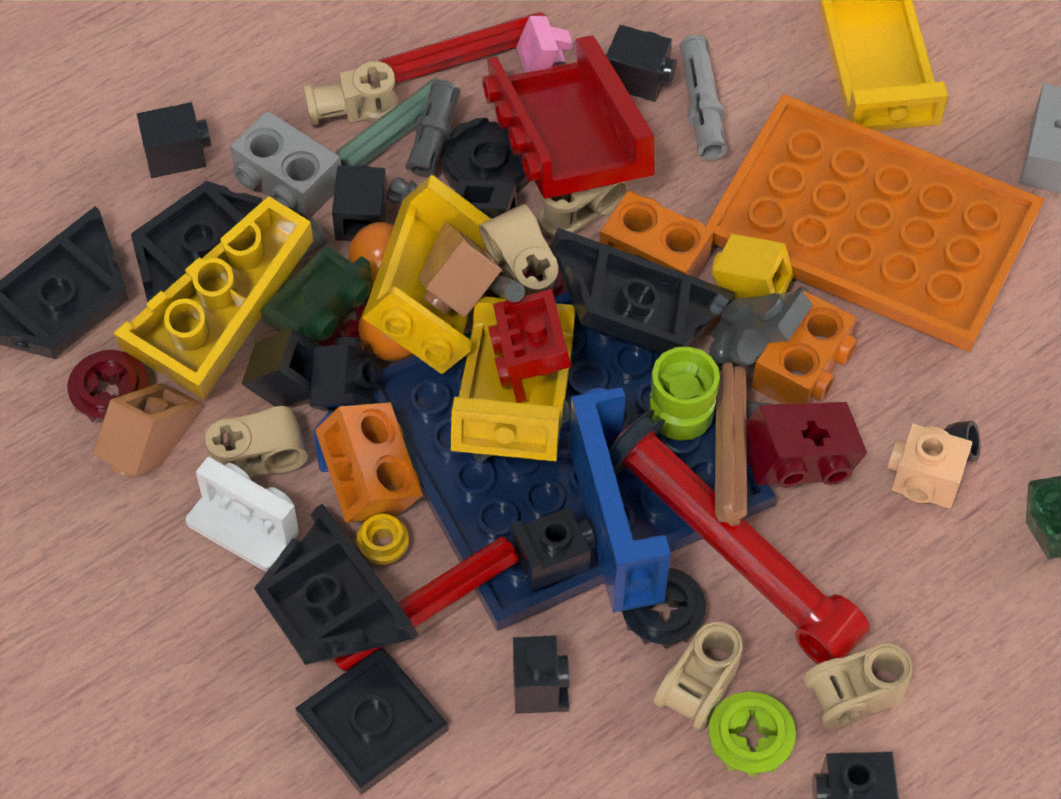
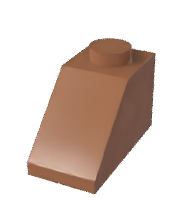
(456, 272)
(144, 428)

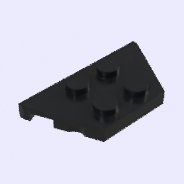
(187, 232)
(61, 290)
(635, 296)
(330, 596)

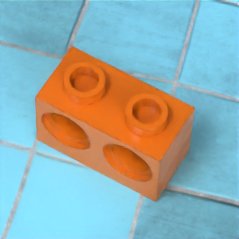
(660, 236)
(808, 355)
(368, 461)

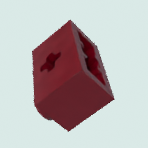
(803, 443)

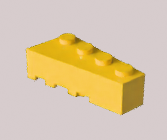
(214, 306)

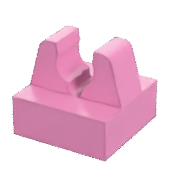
(542, 45)

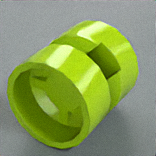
(684, 392)

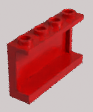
(572, 123)

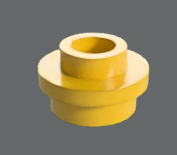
(382, 526)

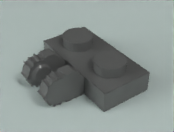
(753, 323)

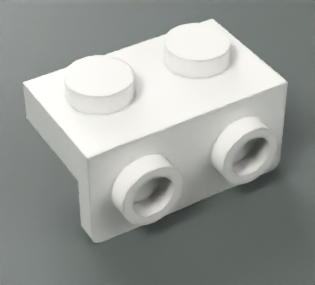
(242, 514)

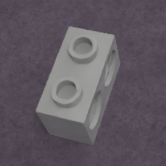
(285, 165)

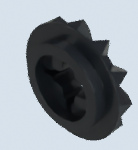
(683, 622)

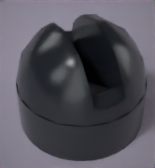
(969, 431)

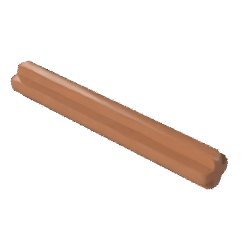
(731, 446)

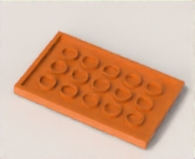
(879, 220)

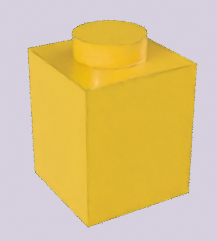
(752, 267)

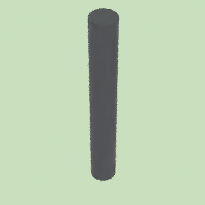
(507, 288)

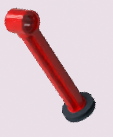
(825, 625)

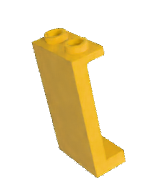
(882, 64)
(397, 294)
(488, 416)

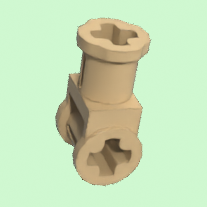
(354, 95)

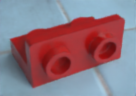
(529, 338)

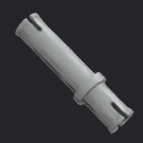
(705, 110)

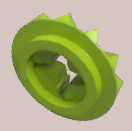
(770, 720)

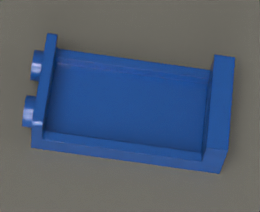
(631, 569)

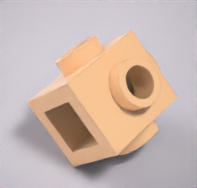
(929, 465)

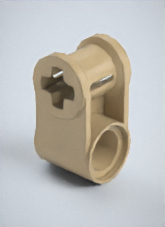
(580, 208)
(518, 246)
(259, 442)
(698, 683)
(850, 689)

